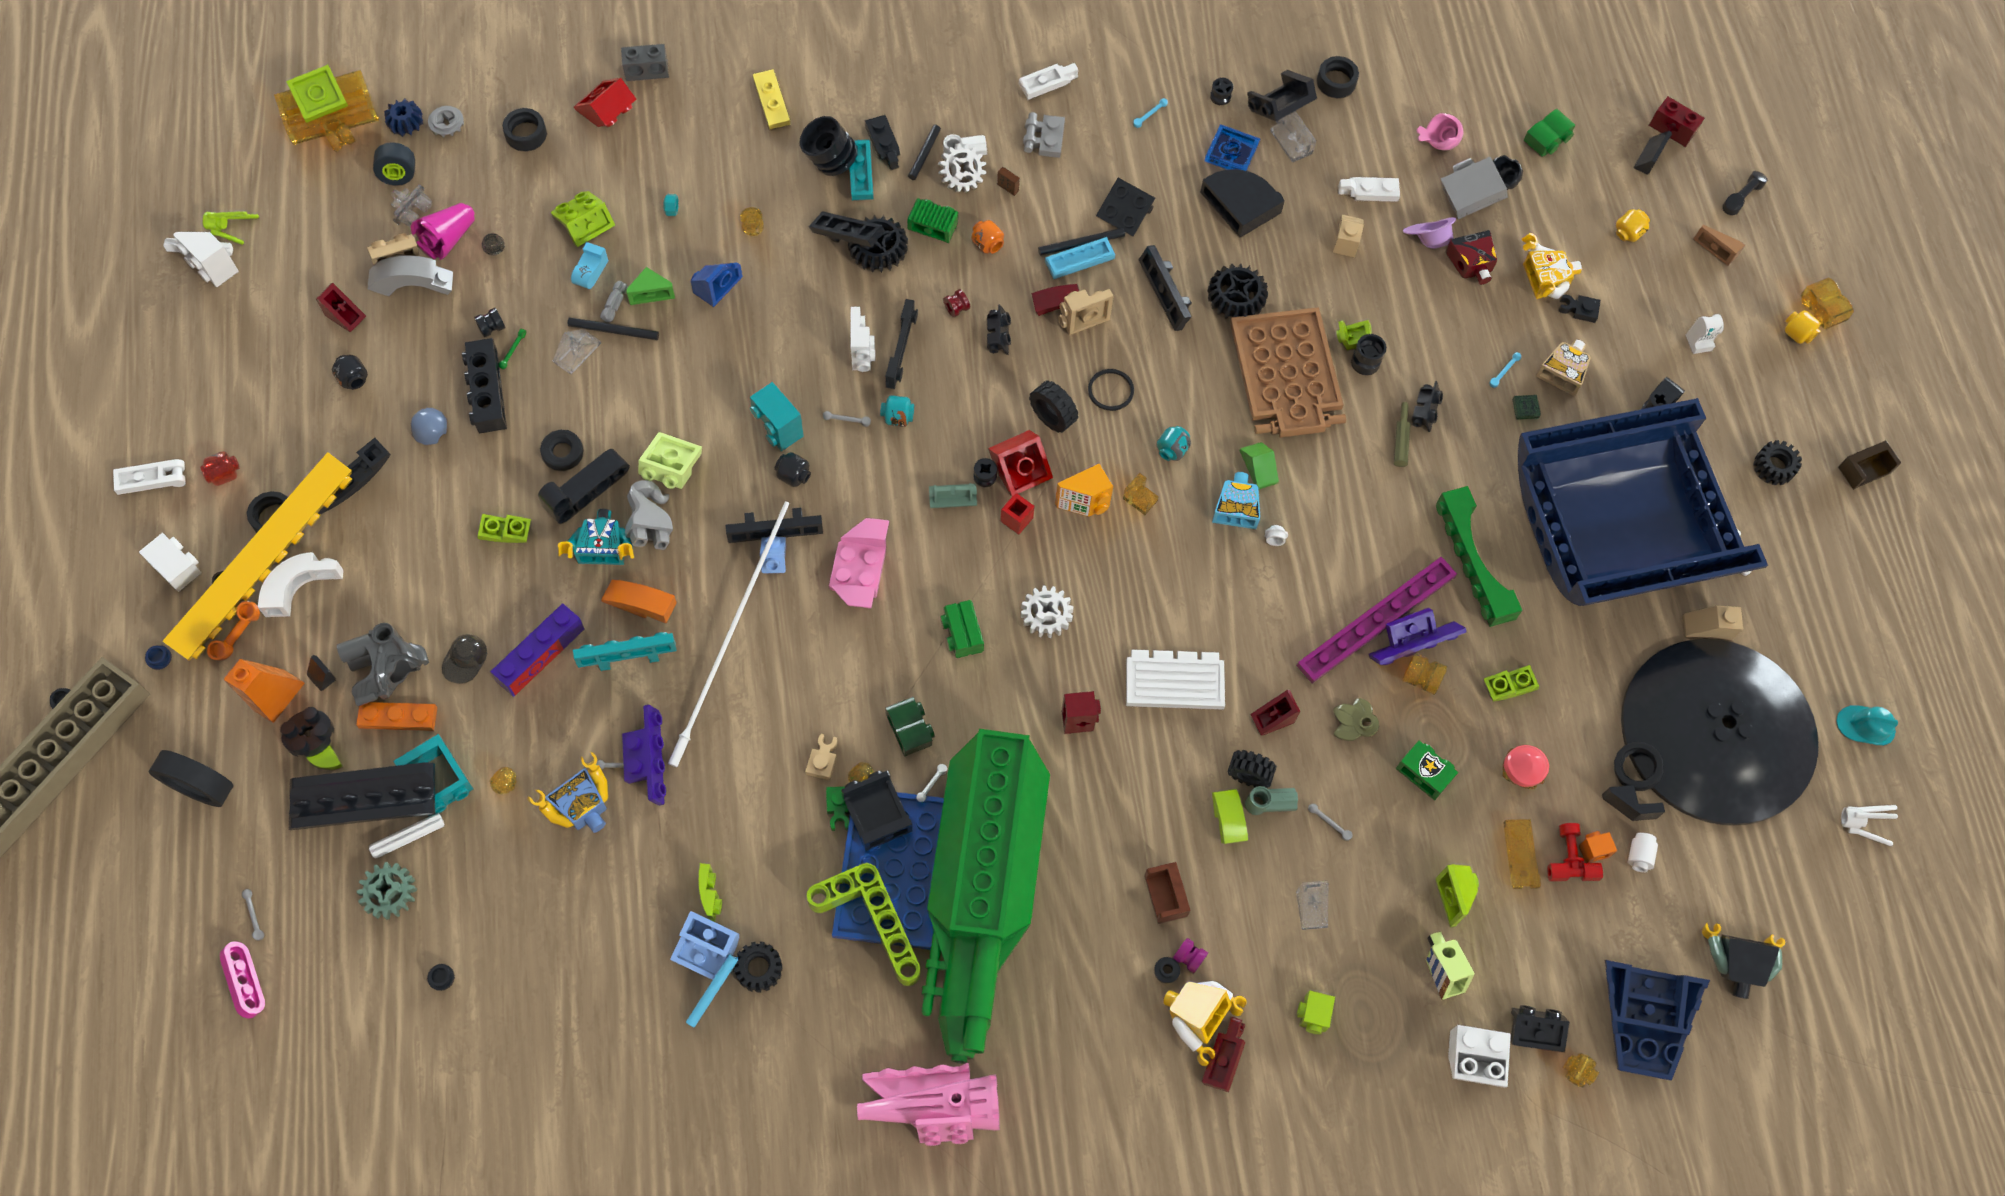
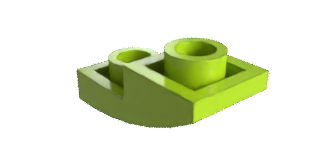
(506, 530)
(1511, 684)
(1230, 816)
(709, 898)

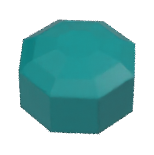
(671, 204)

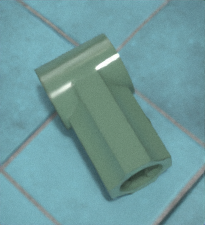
(1274, 800)

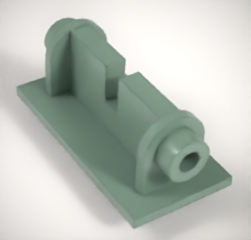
(953, 495)

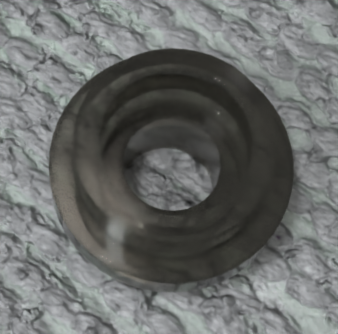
(493, 239)

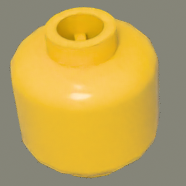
(1632, 225)
(1802, 327)

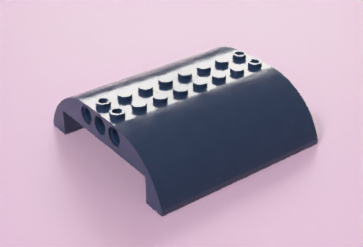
(1629, 505)

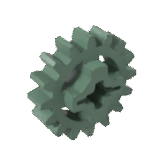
(395, 897)

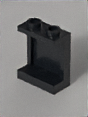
(1291, 96)
(876, 810)

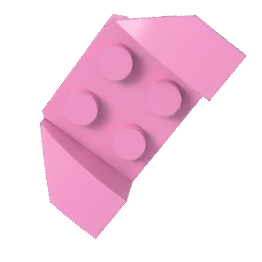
(860, 563)

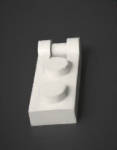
(149, 476)

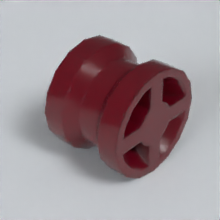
(956, 303)

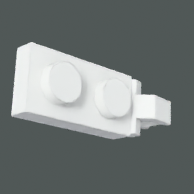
(1047, 79)
(1370, 188)

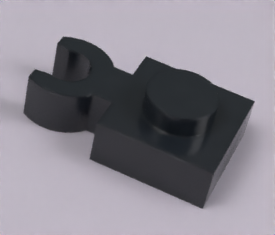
(1583, 307)

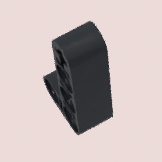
(584, 487)

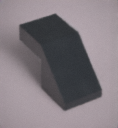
(1625, 801)

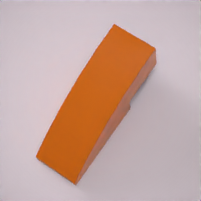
(640, 600)

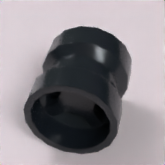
(489, 322)

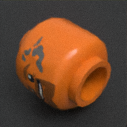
(987, 236)

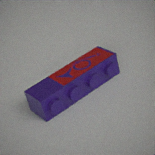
(537, 650)

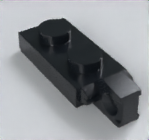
(883, 140)

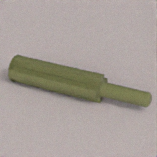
(1402, 438)

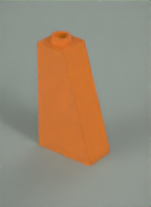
(263, 687)

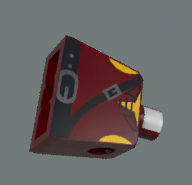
(1473, 256)

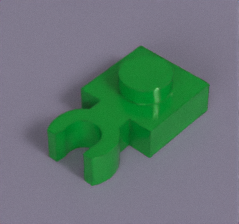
(836, 806)

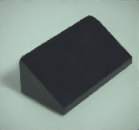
(1652, 152)

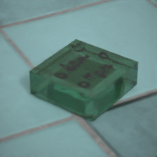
(1526, 407)

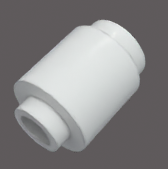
(1643, 852)

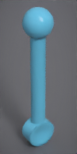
(1138, 121)
(1494, 382)

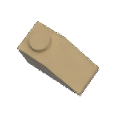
(1348, 235)
(1713, 623)

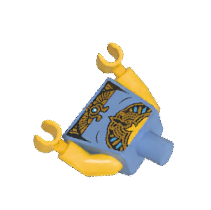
(577, 800)

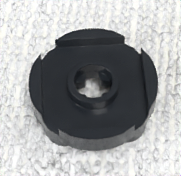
(297, 725)

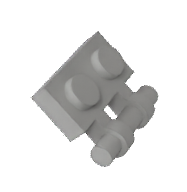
(1051, 135)

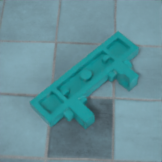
(617, 651)

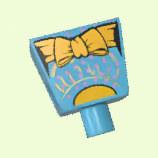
(1238, 503)

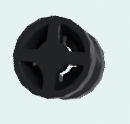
(1224, 86)
(984, 478)

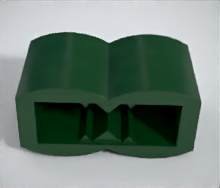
(909, 726)

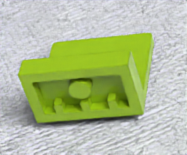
(584, 217)

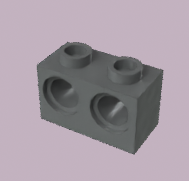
(645, 62)

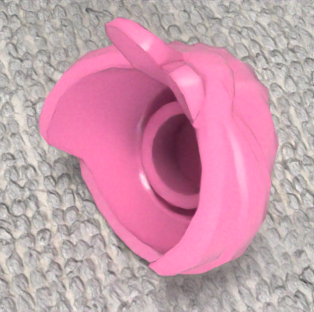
(1442, 132)

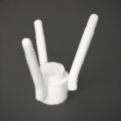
(1857, 817)

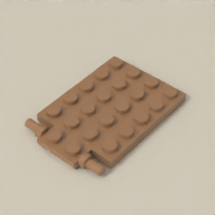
(1288, 371)

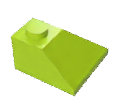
(1457, 890)

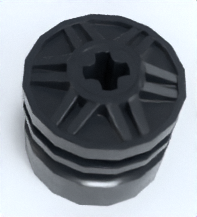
(828, 146)

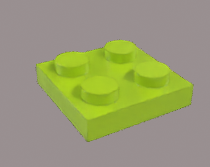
(317, 93)

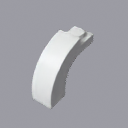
(288, 577)

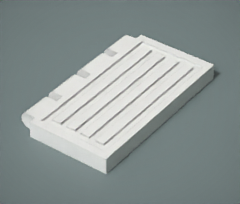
(1175, 682)

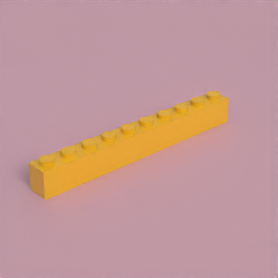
(258, 556)

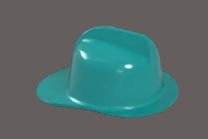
(1867, 724)

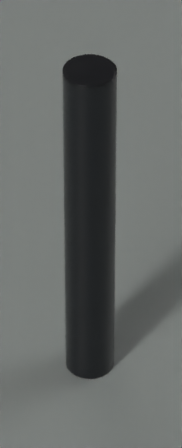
(924, 152)

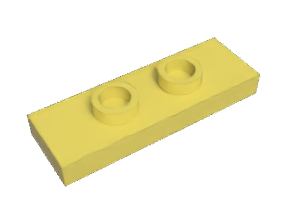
(771, 99)

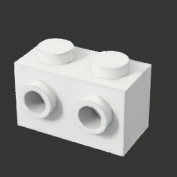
(170, 561)

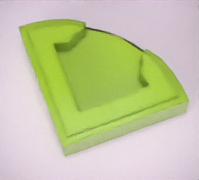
(326, 759)

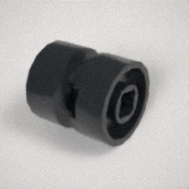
(1368, 354)

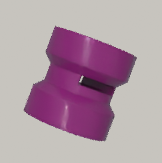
(1190, 955)

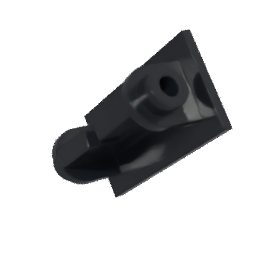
(998, 322)
(1430, 398)

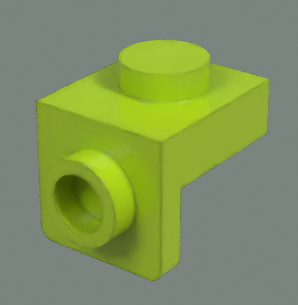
(1352, 333)

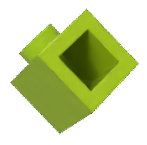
(1316, 1012)

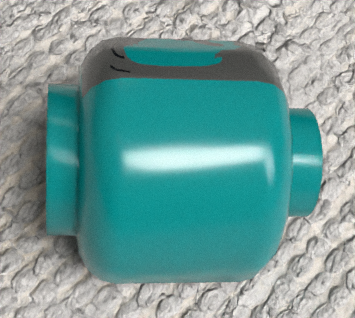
(1173, 443)

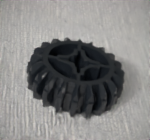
(877, 256)
(1239, 284)

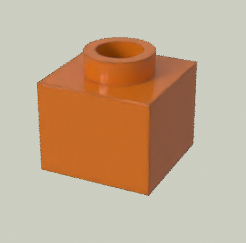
(1597, 847)

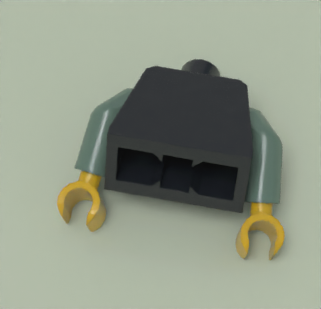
(1744, 959)

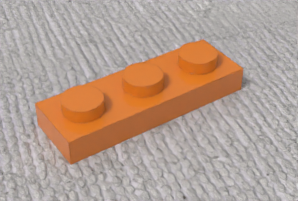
(397, 716)

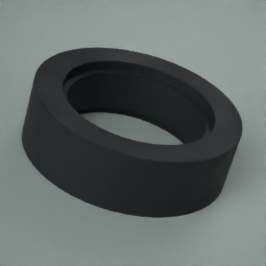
(191, 778)

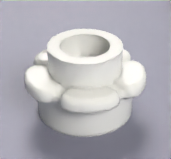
(1276, 535)

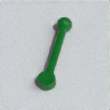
(521, 334)

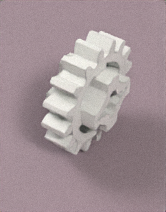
(969, 173)
(1048, 621)

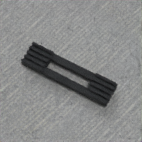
(894, 371)

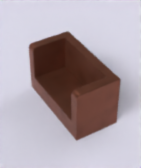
(1167, 892)

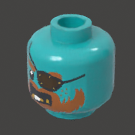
(897, 411)

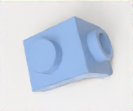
(775, 558)

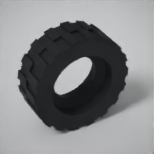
(1053, 406)

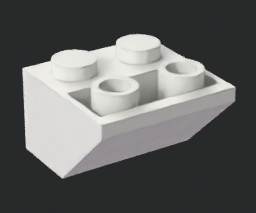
(206, 255)
(1479, 1055)

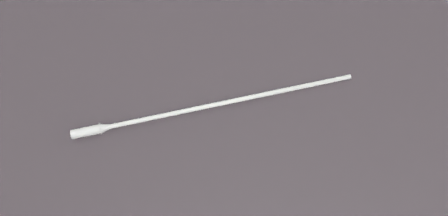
(685, 736)

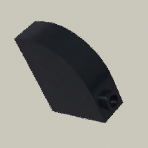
(1242, 199)

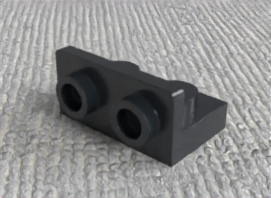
(1539, 1029)

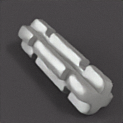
(613, 301)

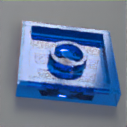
(1232, 149)

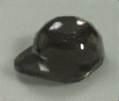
(464, 659)

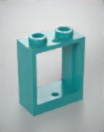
(428, 751)

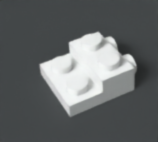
(861, 342)

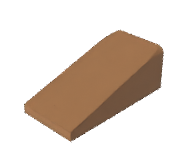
(1719, 244)

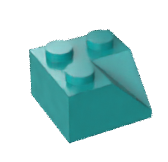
(779, 416)

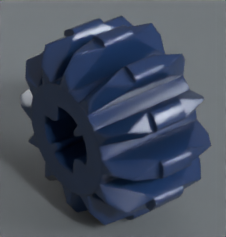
(403, 117)

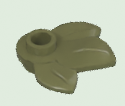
(1353, 717)

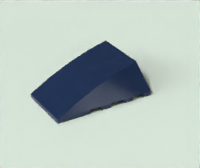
(1651, 1017)

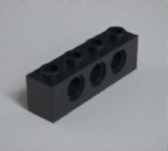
(491, 417)

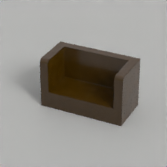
(1869, 464)

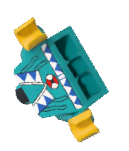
(598, 541)

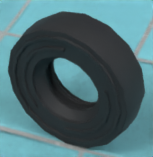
(561, 463)

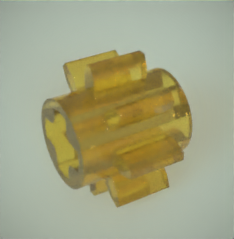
(1581, 1070)

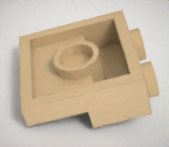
(401, 246)
(1085, 311)

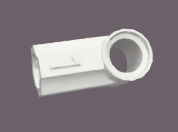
(974, 141)

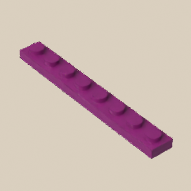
(1375, 620)

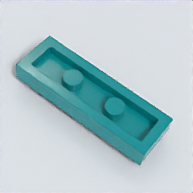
(861, 173)

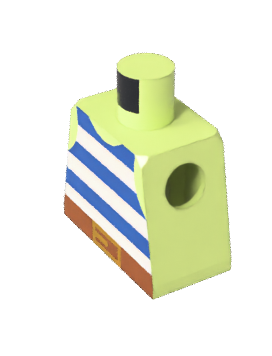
(1448, 966)

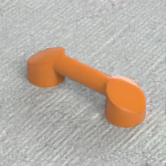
(221, 650)

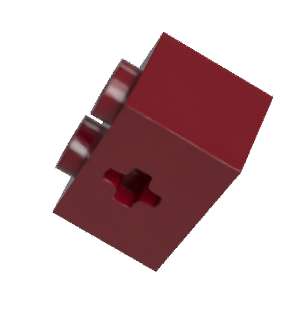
(1678, 119)
(1080, 712)

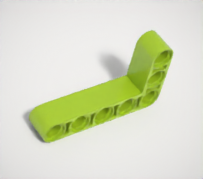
(877, 913)

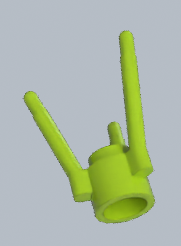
(218, 221)

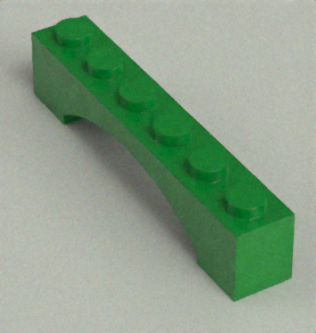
(1496, 601)

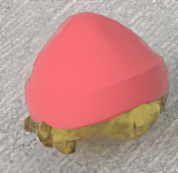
(1525, 766)

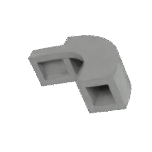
(408, 271)

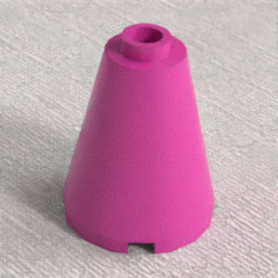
(442, 229)

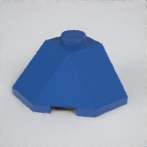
(715, 281)

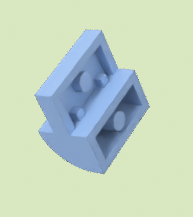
(704, 945)

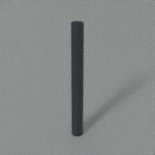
(1069, 244)
(612, 328)

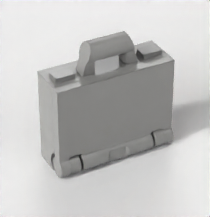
(1473, 186)

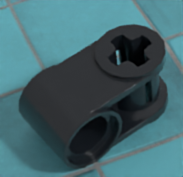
(1665, 393)

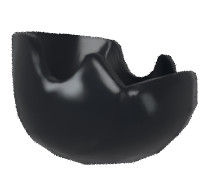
(1509, 170)

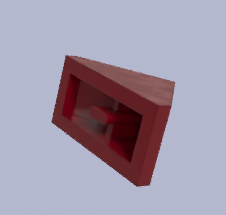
(339, 308)
(1276, 713)

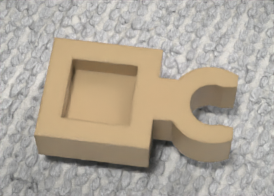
(822, 761)

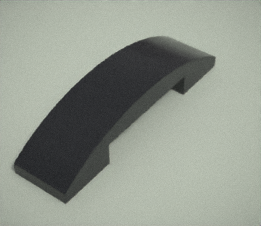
(364, 468)

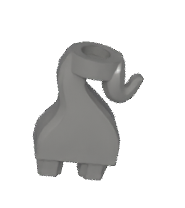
(647, 518)

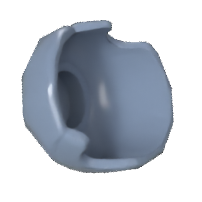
(428, 426)

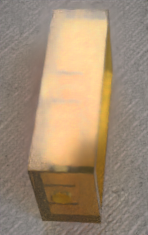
(357, 113)

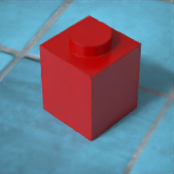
(1017, 513)

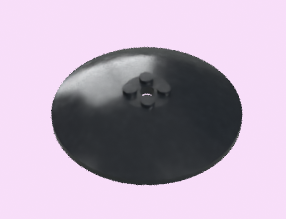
(1708, 768)

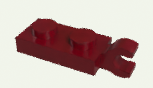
(1228, 1052)

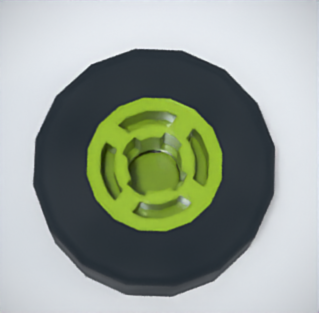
(394, 164)

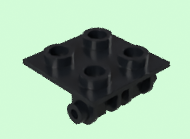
(1126, 206)

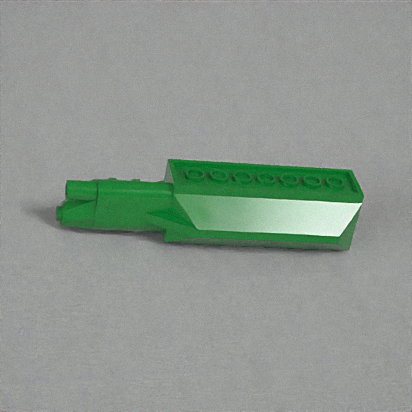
(982, 880)

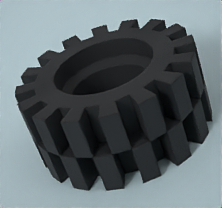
(1785, 454)
(1251, 769)
(758, 951)

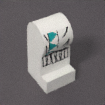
(1704, 332)

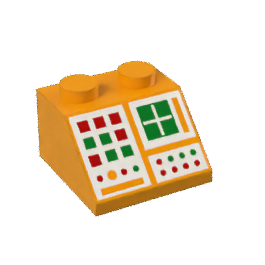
(1085, 492)

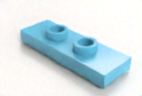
(1080, 258)

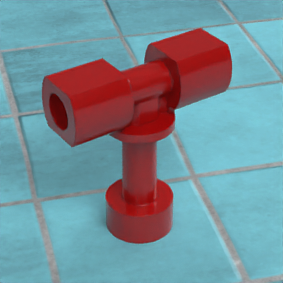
(1573, 865)

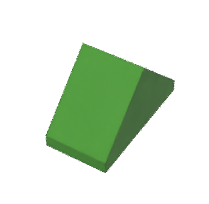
(649, 288)
(1260, 464)

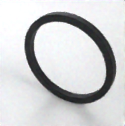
(1113, 371)

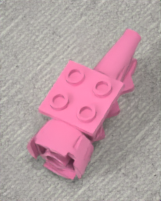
(935, 1101)

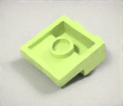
(669, 460)

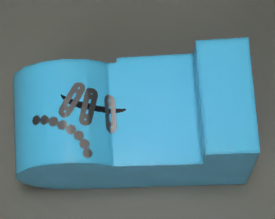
(589, 266)

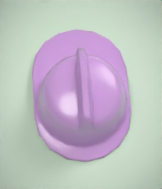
(1433, 233)

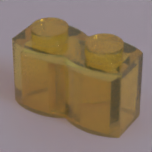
(1827, 303)

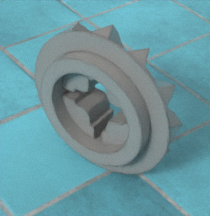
(451, 114)

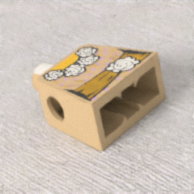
(1566, 367)

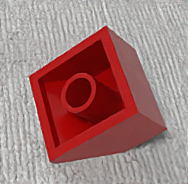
(606, 102)
(1021, 462)

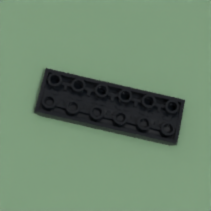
(362, 796)

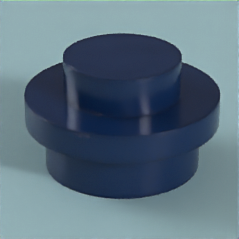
(158, 657)

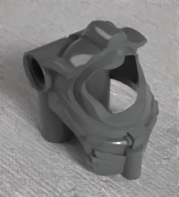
(390, 661)

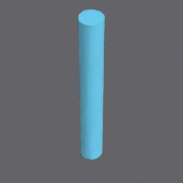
(712, 990)

